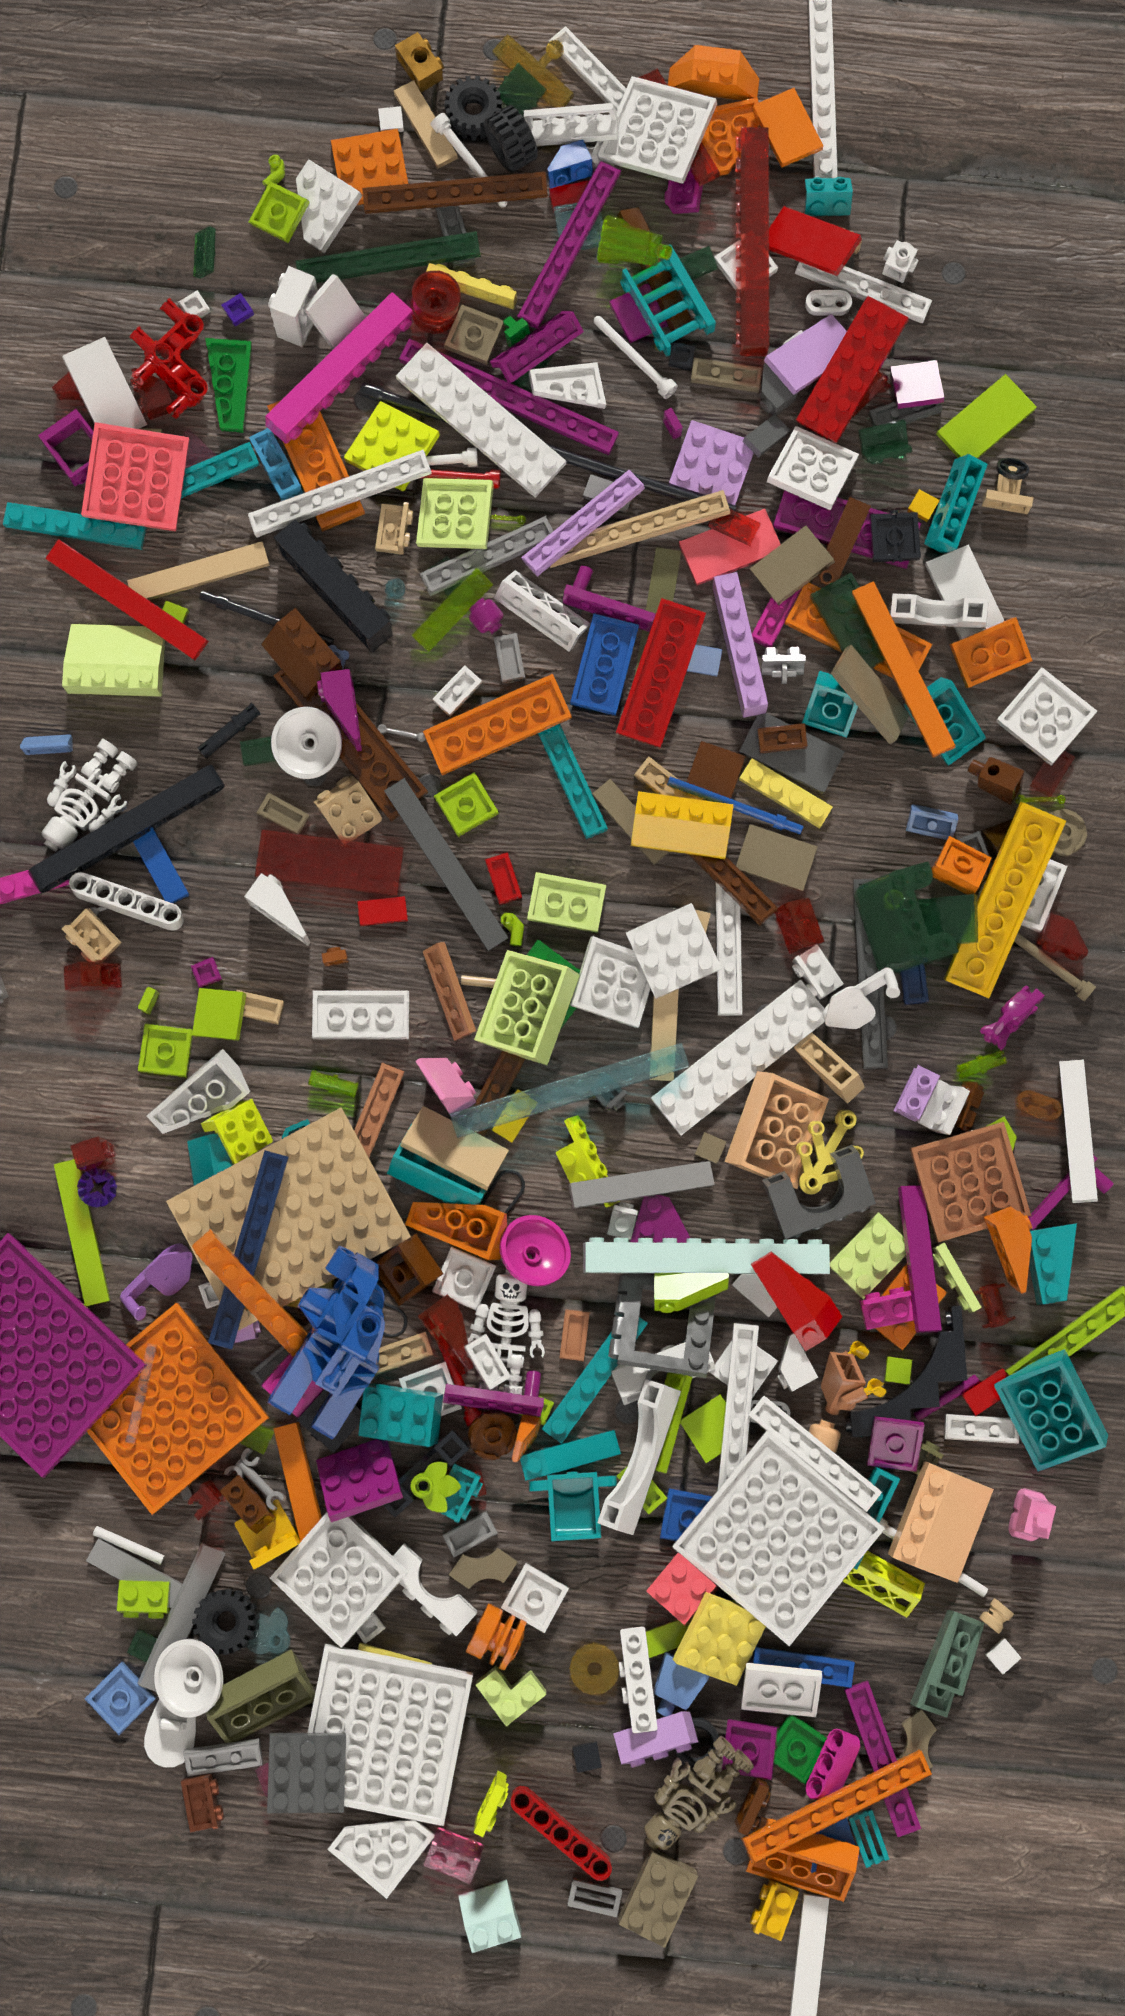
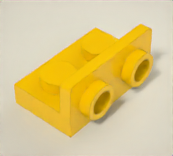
(774, 1909)

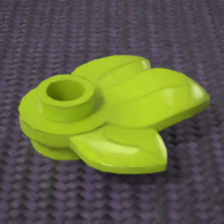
(438, 1488)

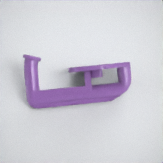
(166, 1273)

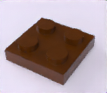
(755, 1798)

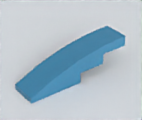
(276, 464)

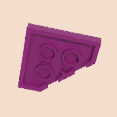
(658, 1220)

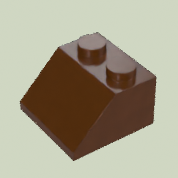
(408, 1269)

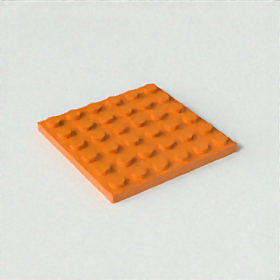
(189, 1414)

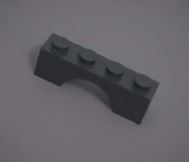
(446, 1450)

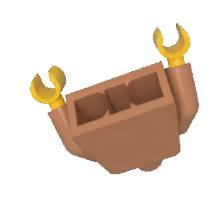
(844, 1382)

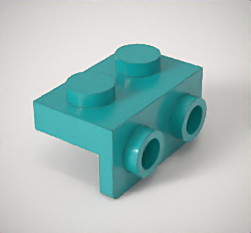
(828, 196)
(458, 1503)

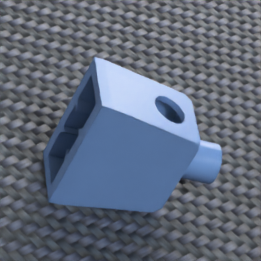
(677, 1685)

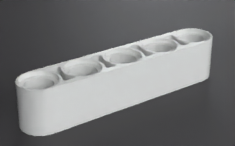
(118, 893)

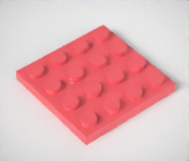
(135, 476)

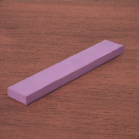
(583, 523)

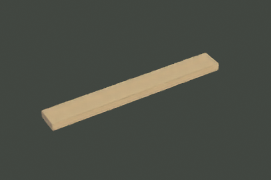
(648, 526)

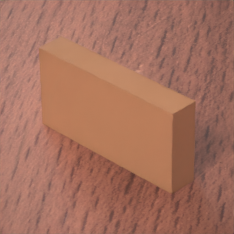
(574, 1335)

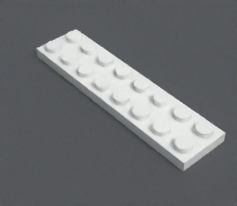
(481, 420)
(739, 1058)

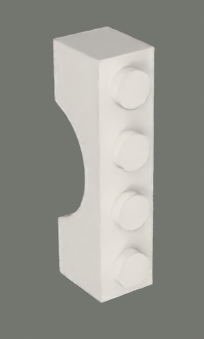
(955, 613)
(631, 1379)
(452, 1612)

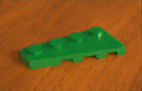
(230, 378)

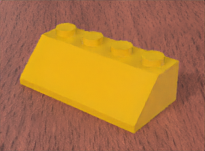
(681, 825)

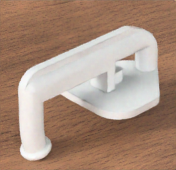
(852, 1008)

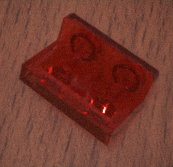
(799, 925)

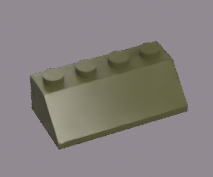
(261, 1697)

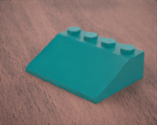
(1052, 1411)

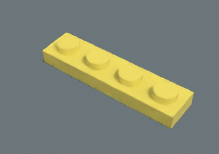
(480, 288)
(785, 793)

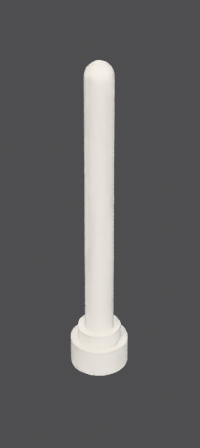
(442, 125)
(666, 386)
(466, 457)

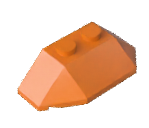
(715, 73)

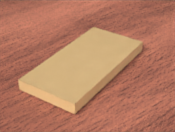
(467, 1157)

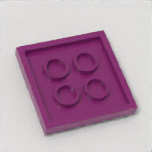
(358, 1479)

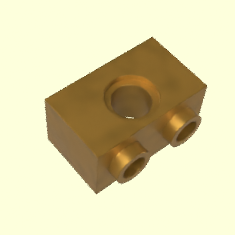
(416, 49)

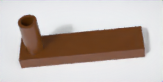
(843, 540)

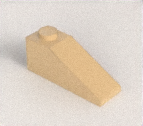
(830, 1067)

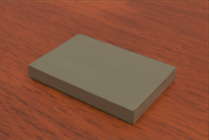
(792, 565)
(776, 858)

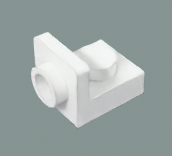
(622, 1221)

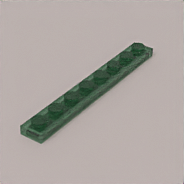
(392, 257)

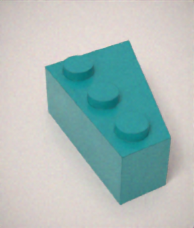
(1051, 1262)

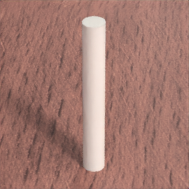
(128, 1545)

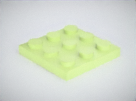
(455, 513)

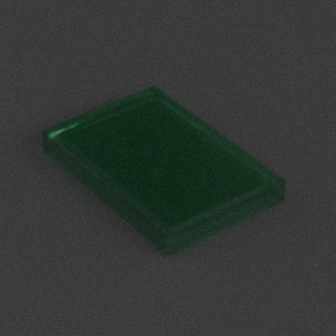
(952, 915)

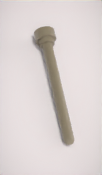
(1082, 987)

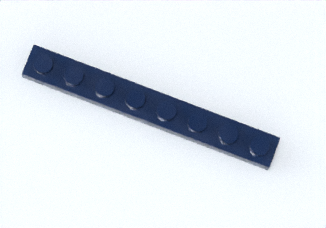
(250, 1244)

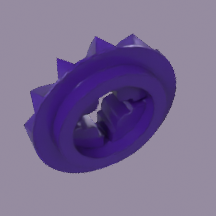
(86, 1184)

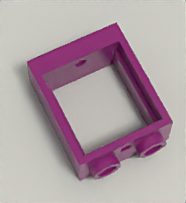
(59, 432)

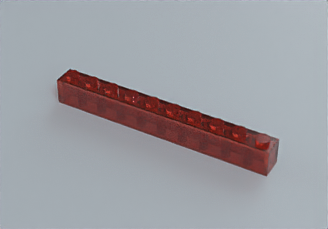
(753, 241)

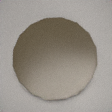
(1073, 834)

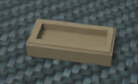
(283, 814)

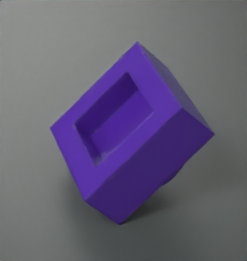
(237, 309)

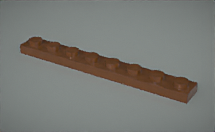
(455, 192)

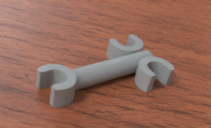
(243, 1467)

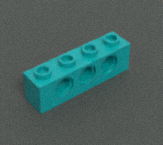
(955, 503)

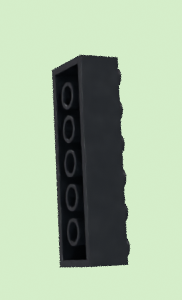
(334, 585)

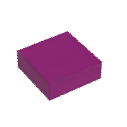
(672, 423)
(206, 972)

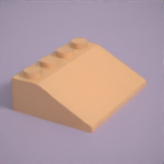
(773, 1125)
(940, 1522)

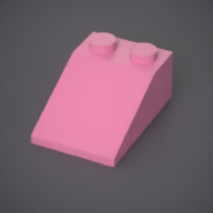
(447, 1083)

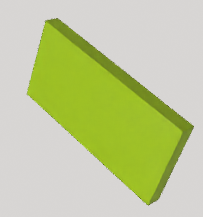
(987, 419)

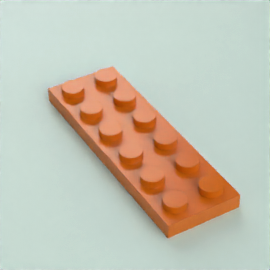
(318, 465)
(807, 620)
(497, 724)

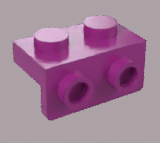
(683, 196)

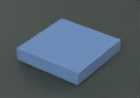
(120, 1698)

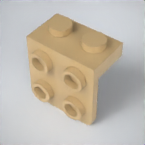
(348, 809)

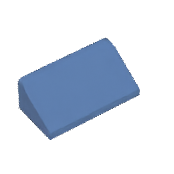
(705, 660)
(47, 744)
(931, 822)

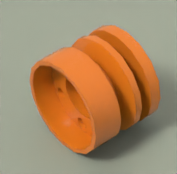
(496, 1637)

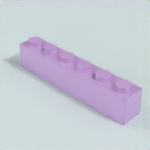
(740, 645)

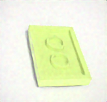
(566, 902)
(869, 1256)

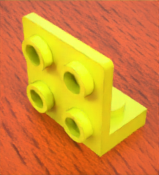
(240, 1130)

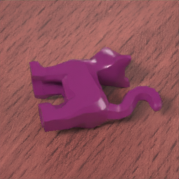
(1012, 1016)

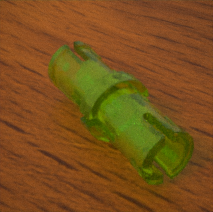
(981, 1064)
(333, 1083)

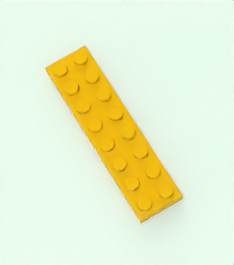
(1006, 898)

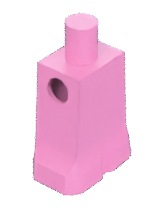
(1031, 1516)

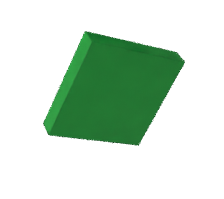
(798, 1748)

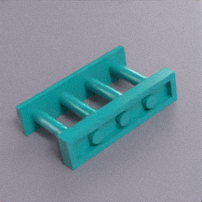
(692, 301)

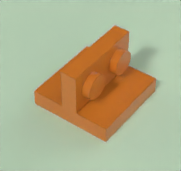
(960, 866)

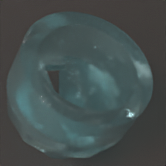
(396, 584)

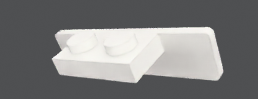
(638, 1680)

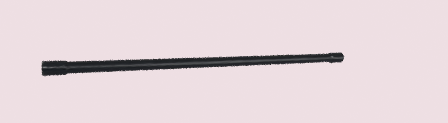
(379, 394)

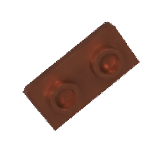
(201, 1802)

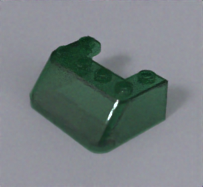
(896, 922)

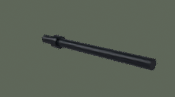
(224, 603)

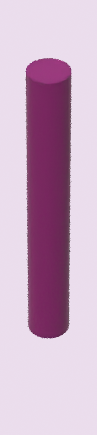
(948, 1396)

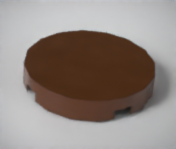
(492, 1435)

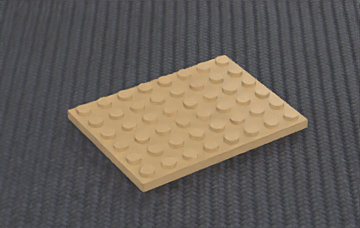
(324, 1202)

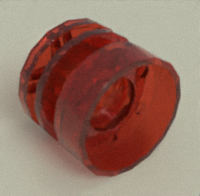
(433, 290)

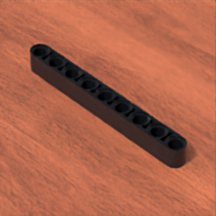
(126, 829)

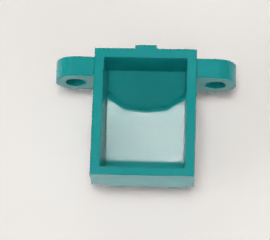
(573, 1503)

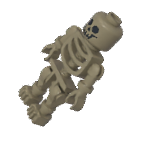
(664, 1826)

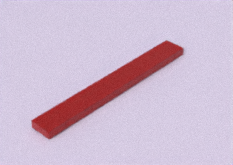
(127, 600)

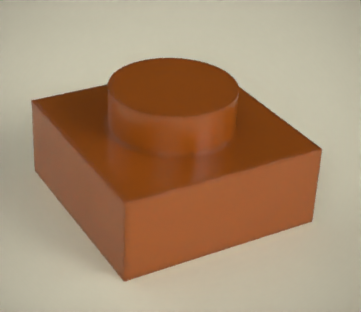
(334, 956)

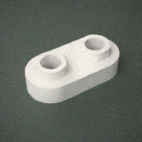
(827, 301)

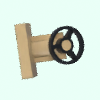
(1008, 488)

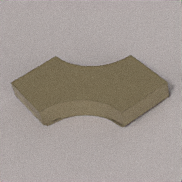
(494, 1566)
(918, 1734)

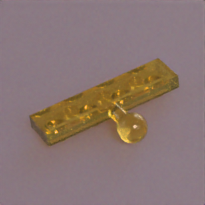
(511, 53)

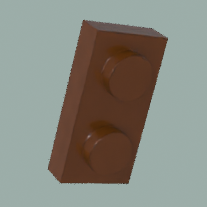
(782, 738)

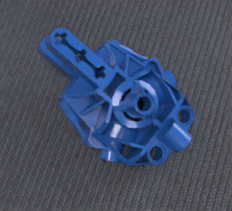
(341, 1345)

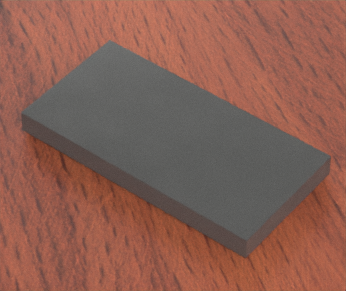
(807, 766)

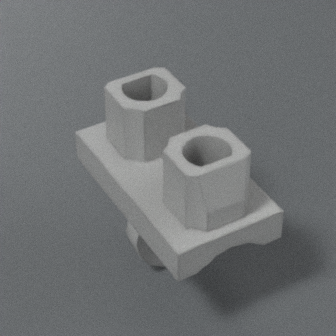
(783, 665)

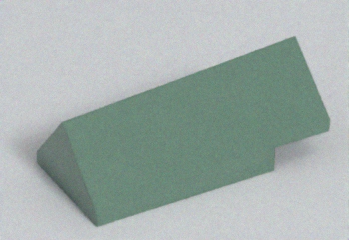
(948, 1663)

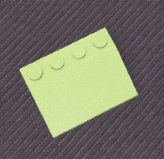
(113, 661)
(527, 1007)

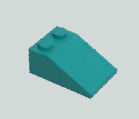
(957, 718)

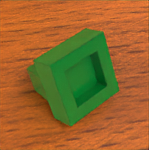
(515, 330)

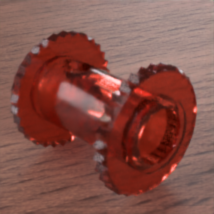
(993, 1302)

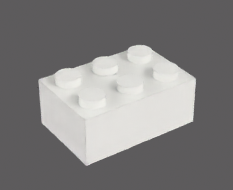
(287, 306)

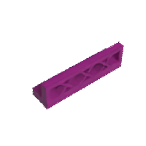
(538, 345)

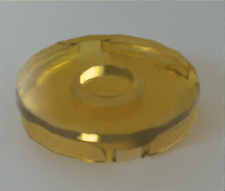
(594, 1653)

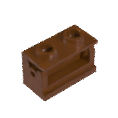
(248, 1504)

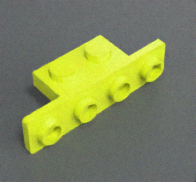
(581, 1157)

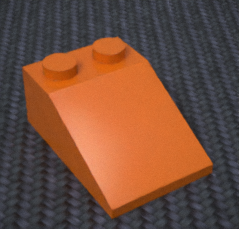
(1012, 1243)

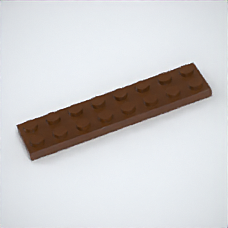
(376, 765)

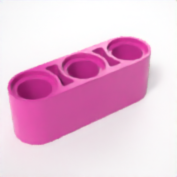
(833, 1764)

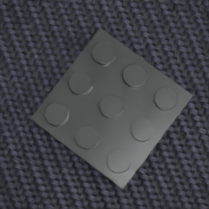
(306, 1773)

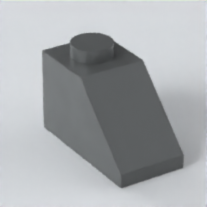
(773, 393)

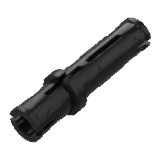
(229, 730)

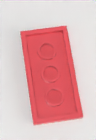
(717, 554)

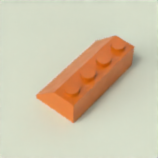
(793, 1865)

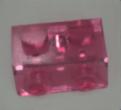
(454, 1855)

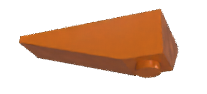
(462, 1225)

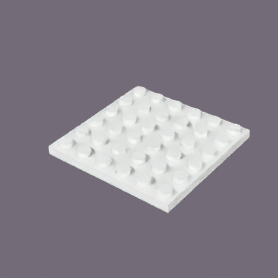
(778, 1537)
(399, 1729)

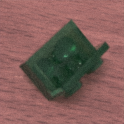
(884, 442)

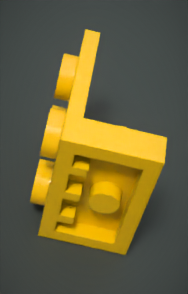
(272, 1540)

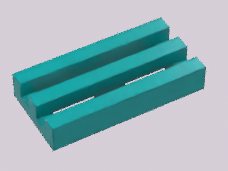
(876, 1858)

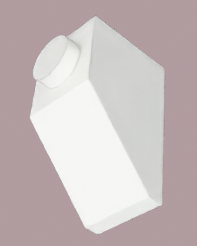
(795, 1366)

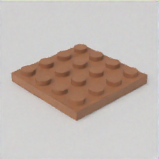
(968, 1180)

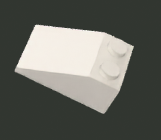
(270, 900)

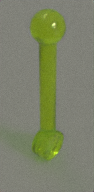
(520, 519)
(1060, 799)

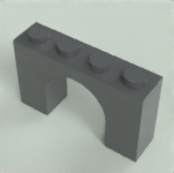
(851, 1196)

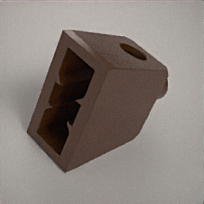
(998, 778)

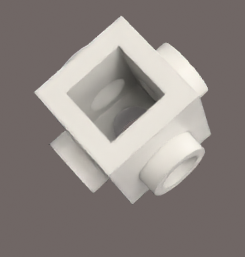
(900, 261)

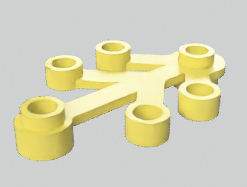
(822, 1152)

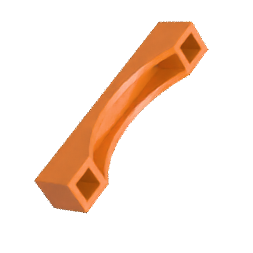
(250, 1292)

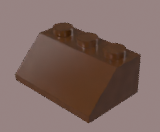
(300, 652)

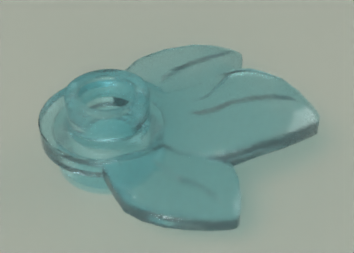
(268, 1629)

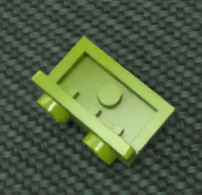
(143, 1598)

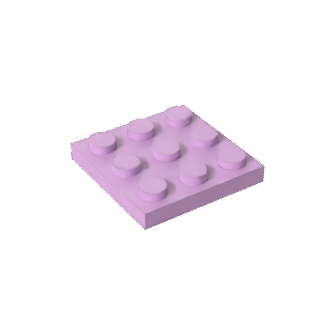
(711, 462)

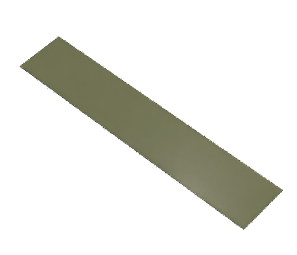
(661, 585)

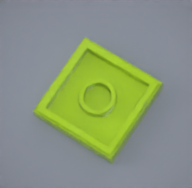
(279, 212)
(466, 804)
(219, 1014)
(165, 1050)
(706, 1427)

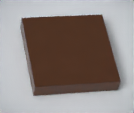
(716, 769)

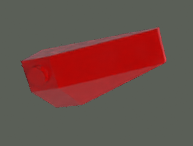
(803, 1305)

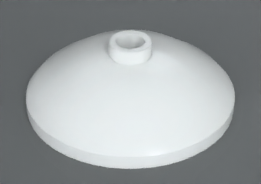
(291, 746)
(177, 1679)

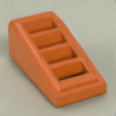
(526, 1435)

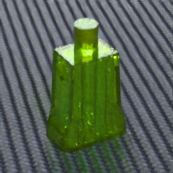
(631, 244)

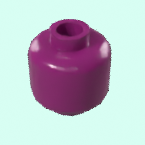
(486, 616)

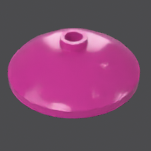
(543, 1241)

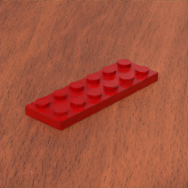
(852, 369)
(660, 673)

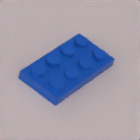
(604, 664)

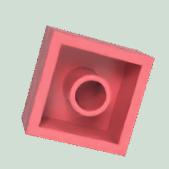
(681, 1588)

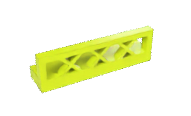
(895, 1581)

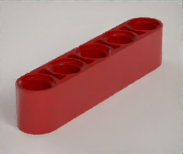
(565, 1844)

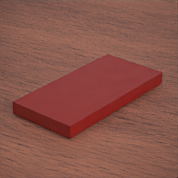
(812, 241)

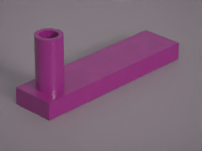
(580, 598)
(1102, 1183)
(525, 1404)

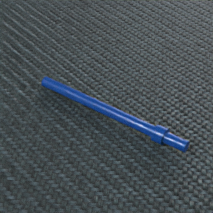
(778, 821)

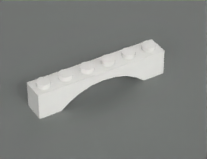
(626, 1501)

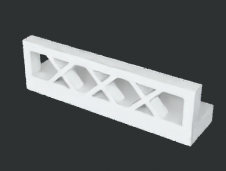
(573, 127)
(539, 611)

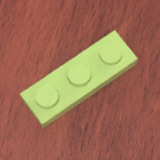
(955, 1278)

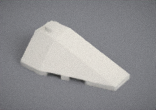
(209, 1090)

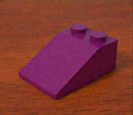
(339, 695)

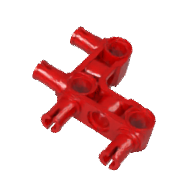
(173, 368)

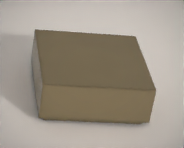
(710, 1148)

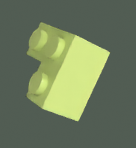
(510, 1700)

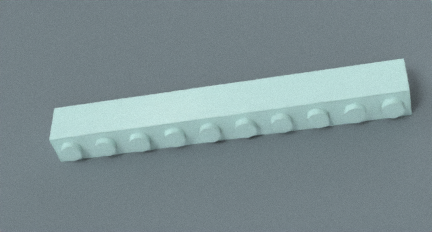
(700, 1257)

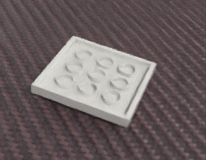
(658, 129)
(339, 1576)

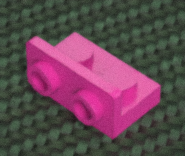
(887, 1309)

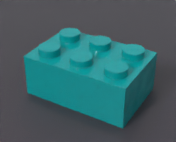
(401, 1415)

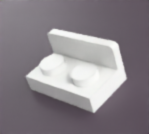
(817, 972)
(943, 1107)

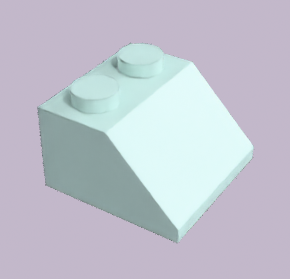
(489, 1916)

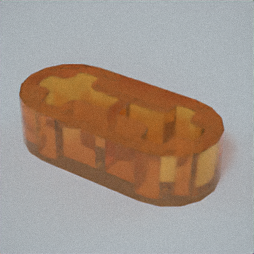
(1036, 1111)

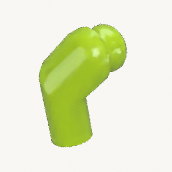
(277, 170)
(515, 926)

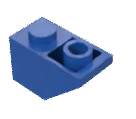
(570, 164)

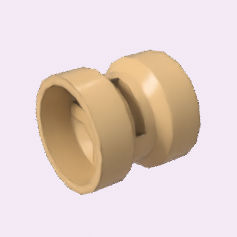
(996, 1616)

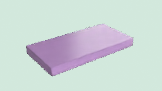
(806, 355)

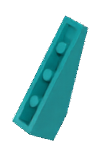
(569, 1455)
(886, 1483)

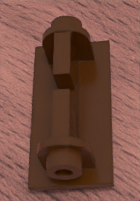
(966, 1116)

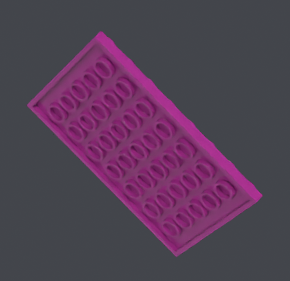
(54, 1361)

